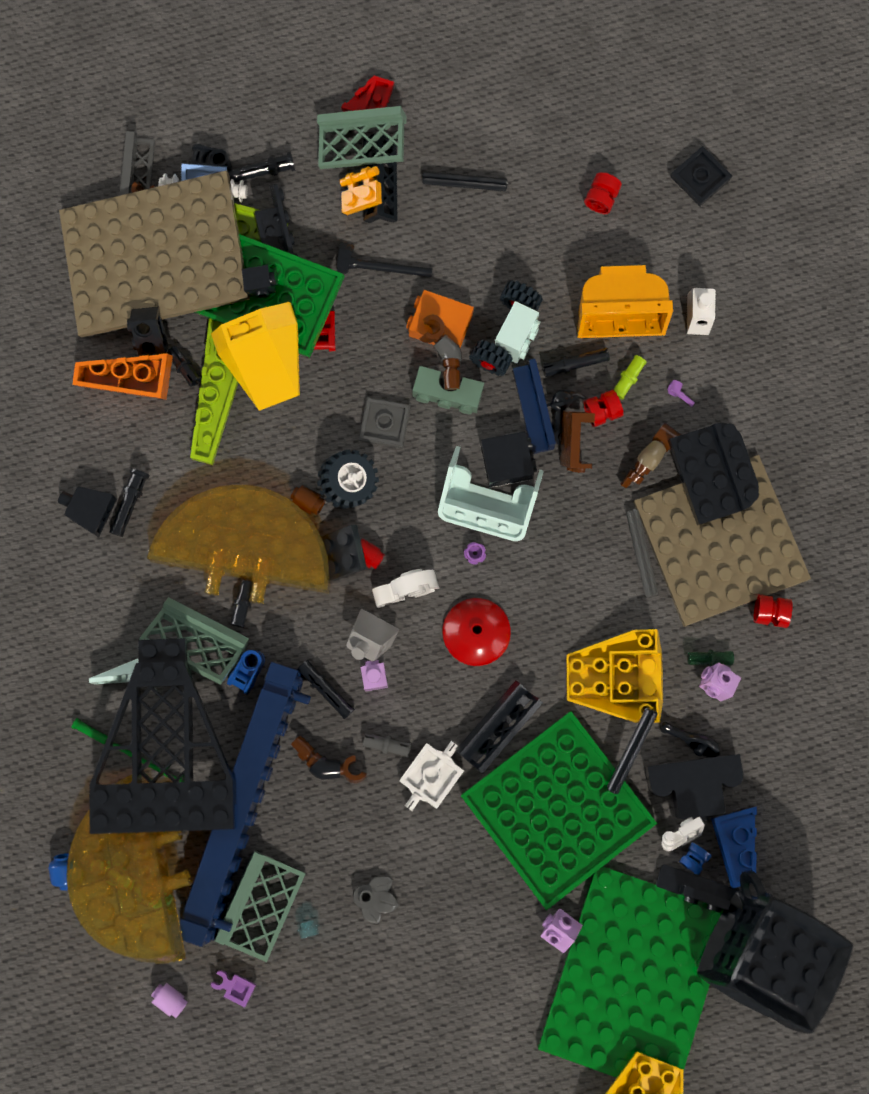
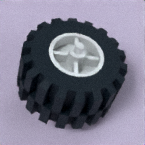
(348, 479)

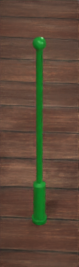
(100, 737)

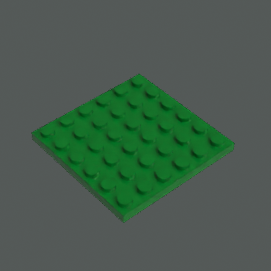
(555, 812)

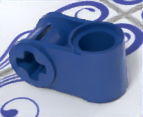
(246, 672)

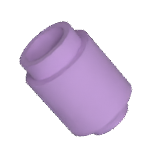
(169, 1000)

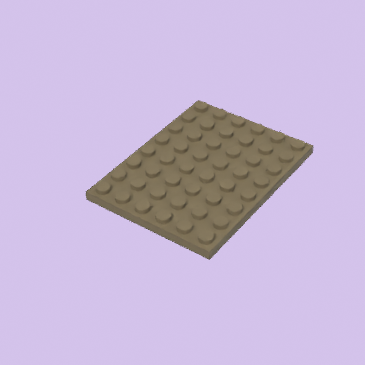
(154, 249)

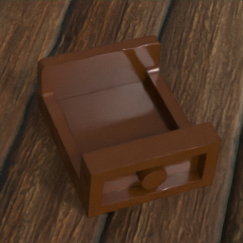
(571, 440)

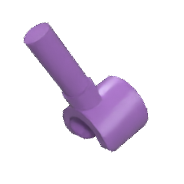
(675, 390)

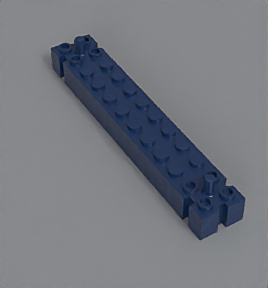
(250, 771)

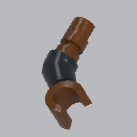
(323, 767)

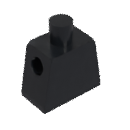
(88, 508)

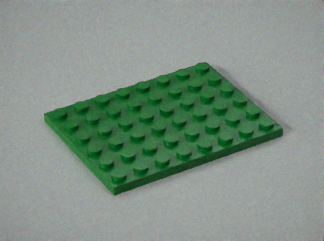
(630, 977)

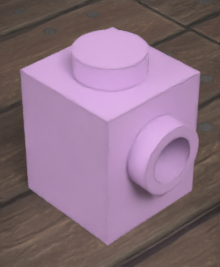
(374, 676)

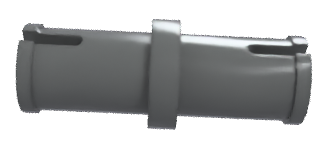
(387, 744)

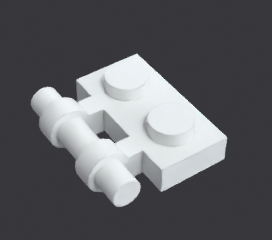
(689, 831)

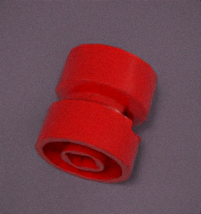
(604, 190)
(605, 407)
(774, 611)

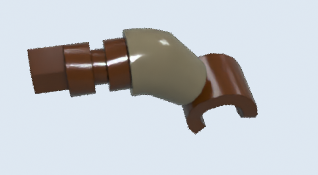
(650, 455)

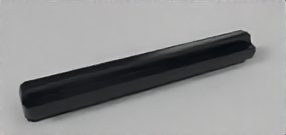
(464, 181)
(632, 750)

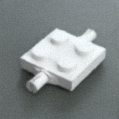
(431, 775)

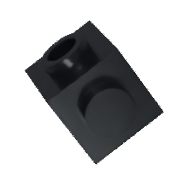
(259, 281)

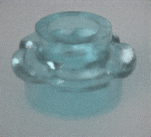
(308, 929)

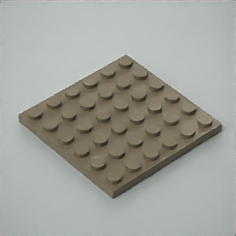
(725, 559)

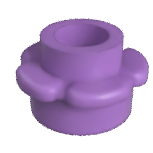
(474, 559)

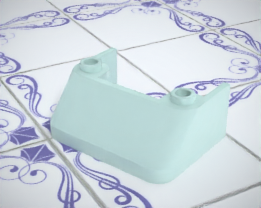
(485, 508)

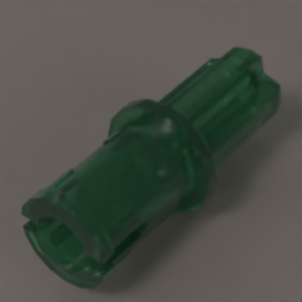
(710, 658)

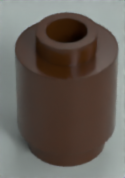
(308, 500)

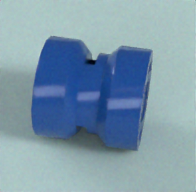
(698, 854)

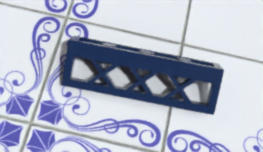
(534, 407)

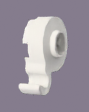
(410, 583)

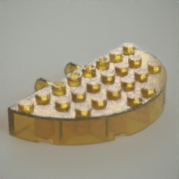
(244, 536)
(126, 891)

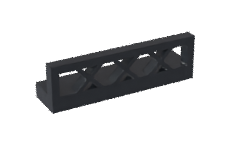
(377, 212)
(496, 725)

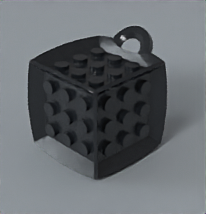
(775, 958)

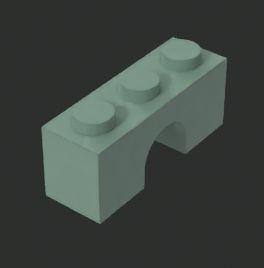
(428, 389)

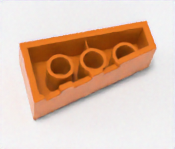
(134, 375)

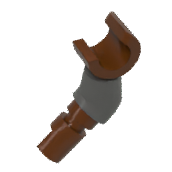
(447, 349)

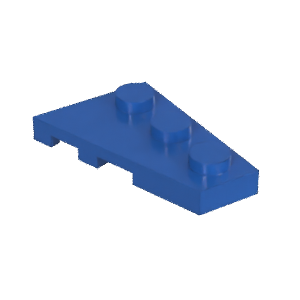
(737, 842)

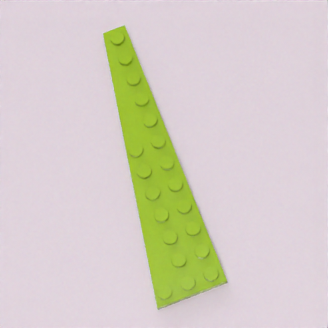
(217, 382)

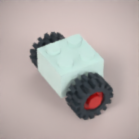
(514, 334)

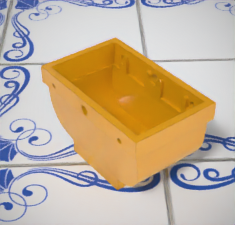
(624, 300)

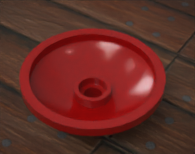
(471, 647)

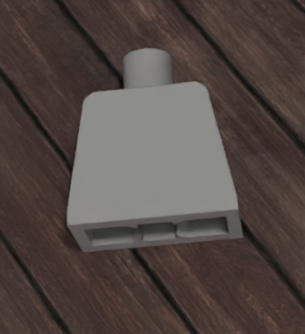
(370, 636)

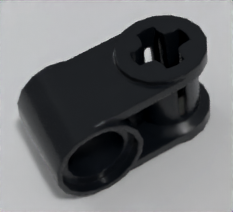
(209, 156)

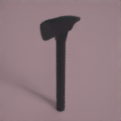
(346, 262)

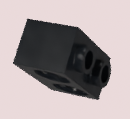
(150, 336)

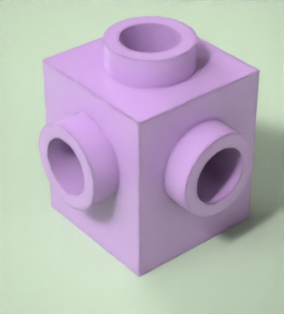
(719, 681)
(560, 930)

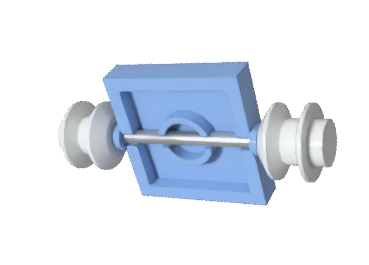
(195, 170)

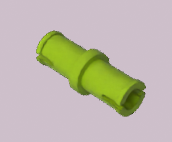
(629, 376)

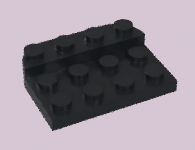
(715, 471)

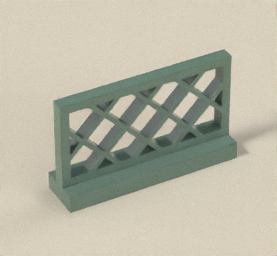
(361, 120)
(202, 629)
(241, 897)

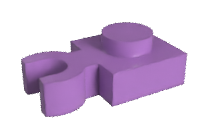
(238, 988)

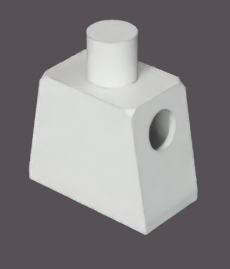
(700, 307)

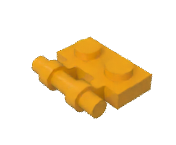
(362, 196)

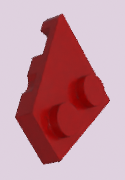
(371, 96)

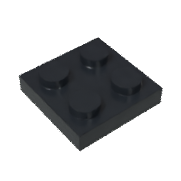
(701, 176)
(344, 552)

